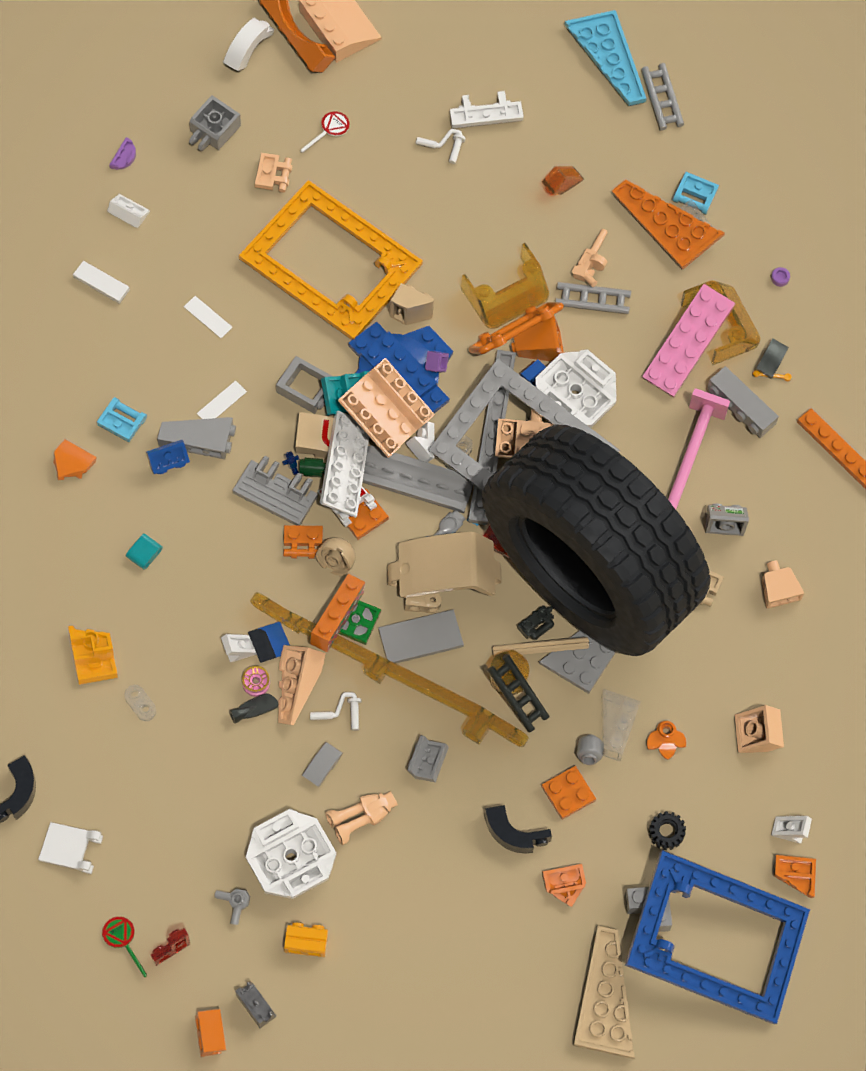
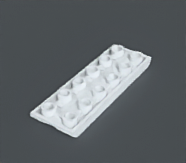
(345, 465)

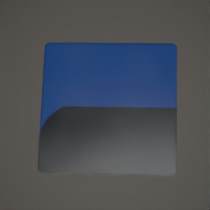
(268, 641)

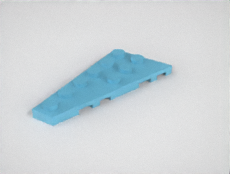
(607, 47)

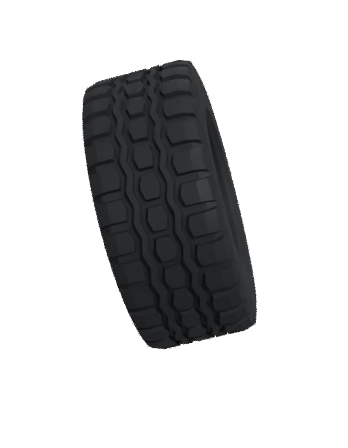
(596, 539)

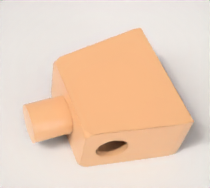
(780, 586)

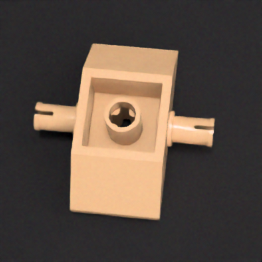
(516, 433)

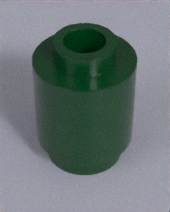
(312, 467)

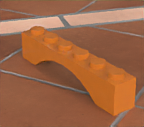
(315, 55)

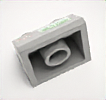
(726, 519)

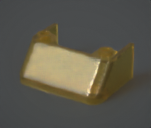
(511, 301)
(742, 335)

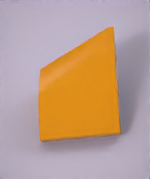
(92, 655)

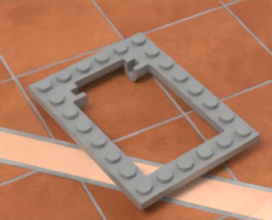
(497, 376)

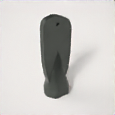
(254, 707)

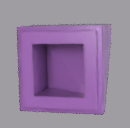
(437, 361)

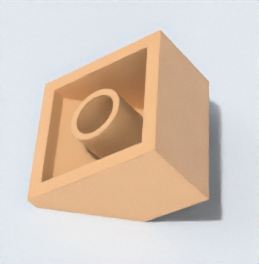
(759, 730)

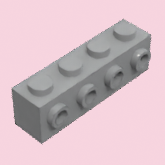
(743, 402)

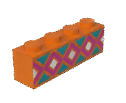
(337, 613)

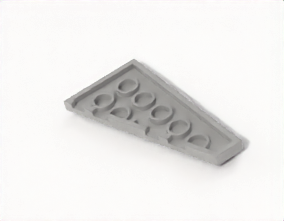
(580, 666)

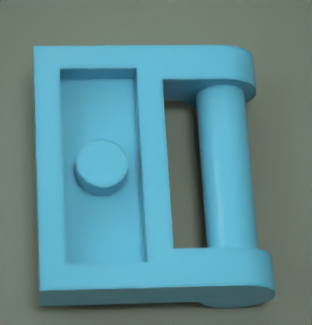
(697, 187)
(119, 424)

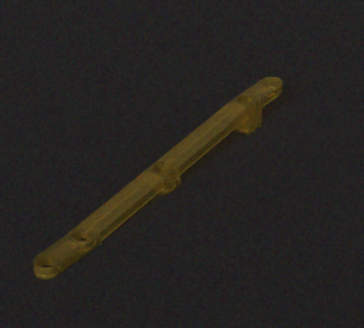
(378, 667)

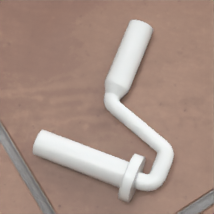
(458, 137)
(354, 710)

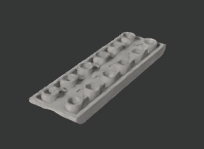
(417, 479)

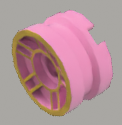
(260, 675)

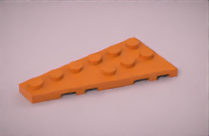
(670, 226)

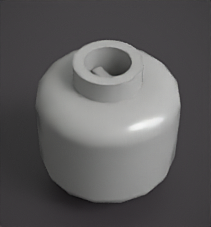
(590, 749)

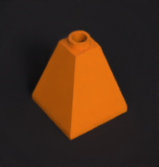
(539, 341)

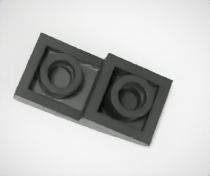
(772, 358)

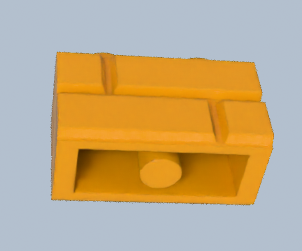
(306, 940)

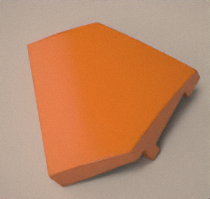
(72, 460)
(565, 883)

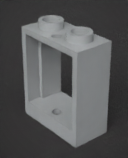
(283, 385)

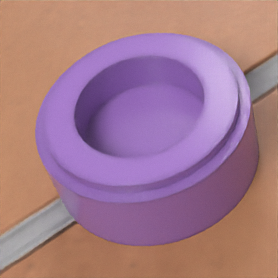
(780, 277)

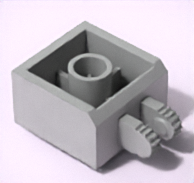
(214, 124)

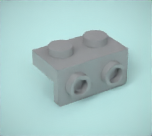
(427, 759)

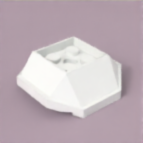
(582, 373)
(285, 835)

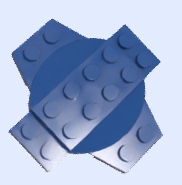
(407, 355)

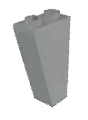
(200, 436)

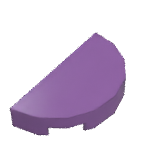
(125, 155)

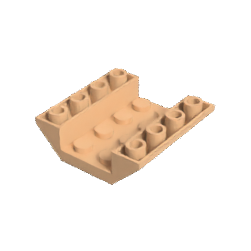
(386, 407)

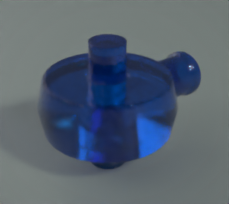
(290, 460)

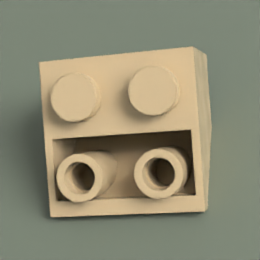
(411, 305)

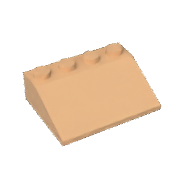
(339, 25)

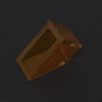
(562, 179)

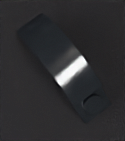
(24, 790)
(511, 838)

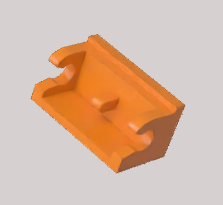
(210, 1032)

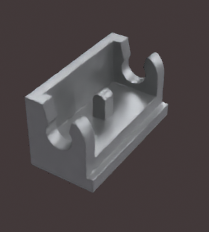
(255, 1004)

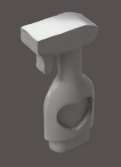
(450, 523)

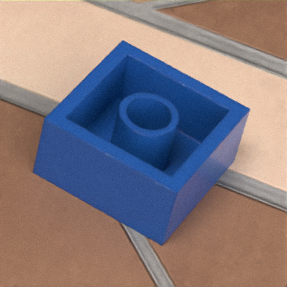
(533, 371)

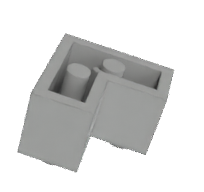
(634, 903)

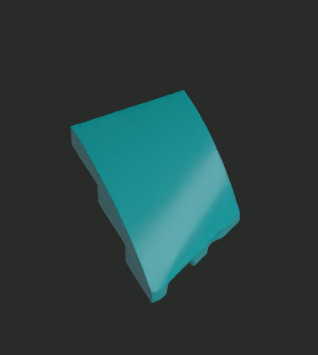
(337, 386)

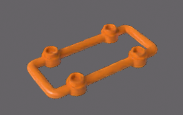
(531, 318)

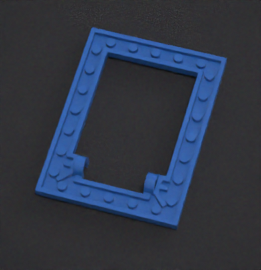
(680, 875)

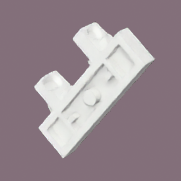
(495, 113)

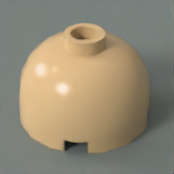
(336, 555)

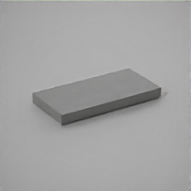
(421, 637)

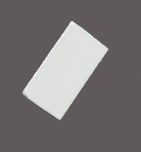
(127, 210)

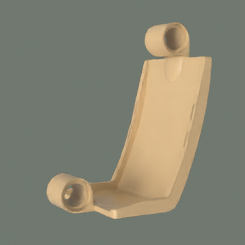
(445, 564)

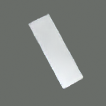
(208, 316)
(222, 401)

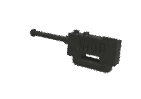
(528, 626)

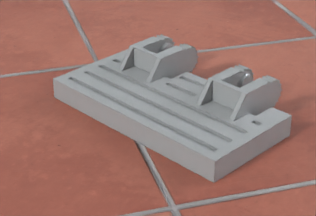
(275, 495)

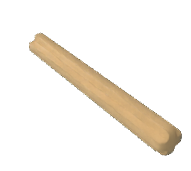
(544, 646)

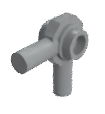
(238, 899)

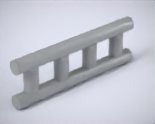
(667, 87)
(602, 291)

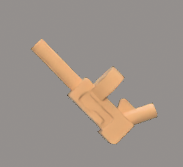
(589, 260)

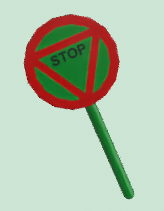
(119, 933)

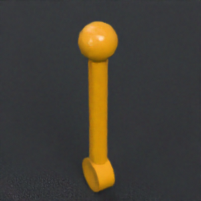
(787, 377)

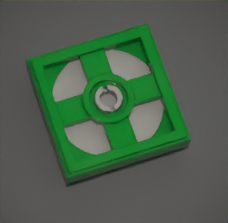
(361, 622)

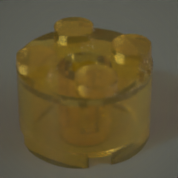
(520, 662)

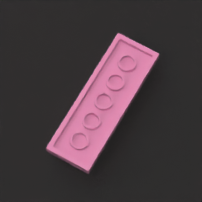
(688, 340)

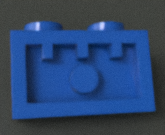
(168, 457)

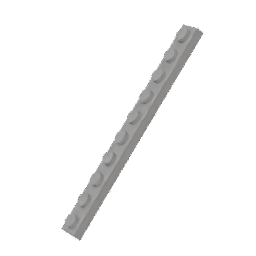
(496, 409)

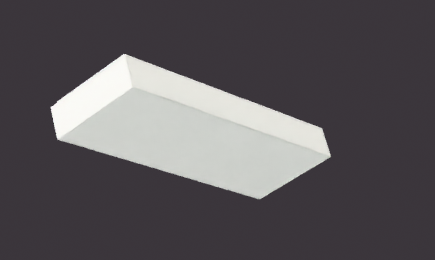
(101, 282)

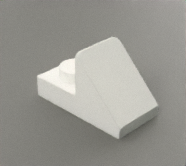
(422, 442)
(238, 646)
(792, 828)

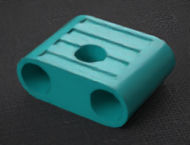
(144, 551)

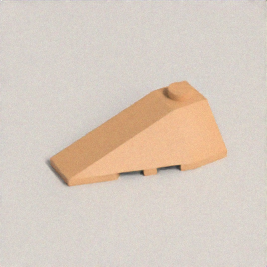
(299, 674)

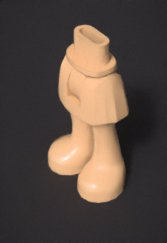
(374, 808)

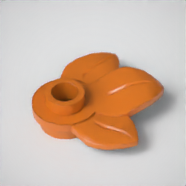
(666, 742)

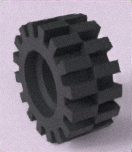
(662, 841)

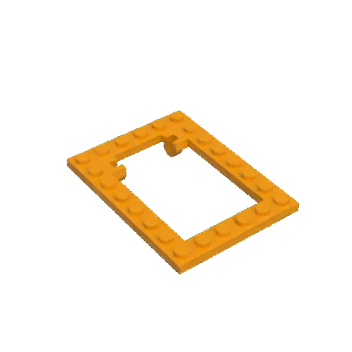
(351, 320)

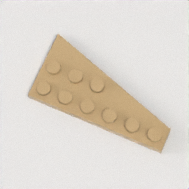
(604, 1008)

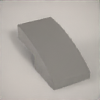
(322, 764)

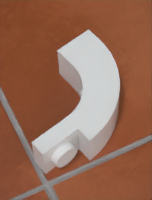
(245, 43)

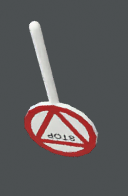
(332, 123)

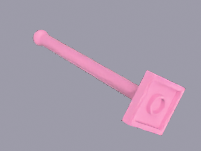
(708, 406)

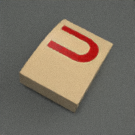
(314, 434)

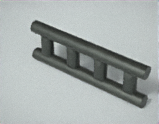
(529, 693)

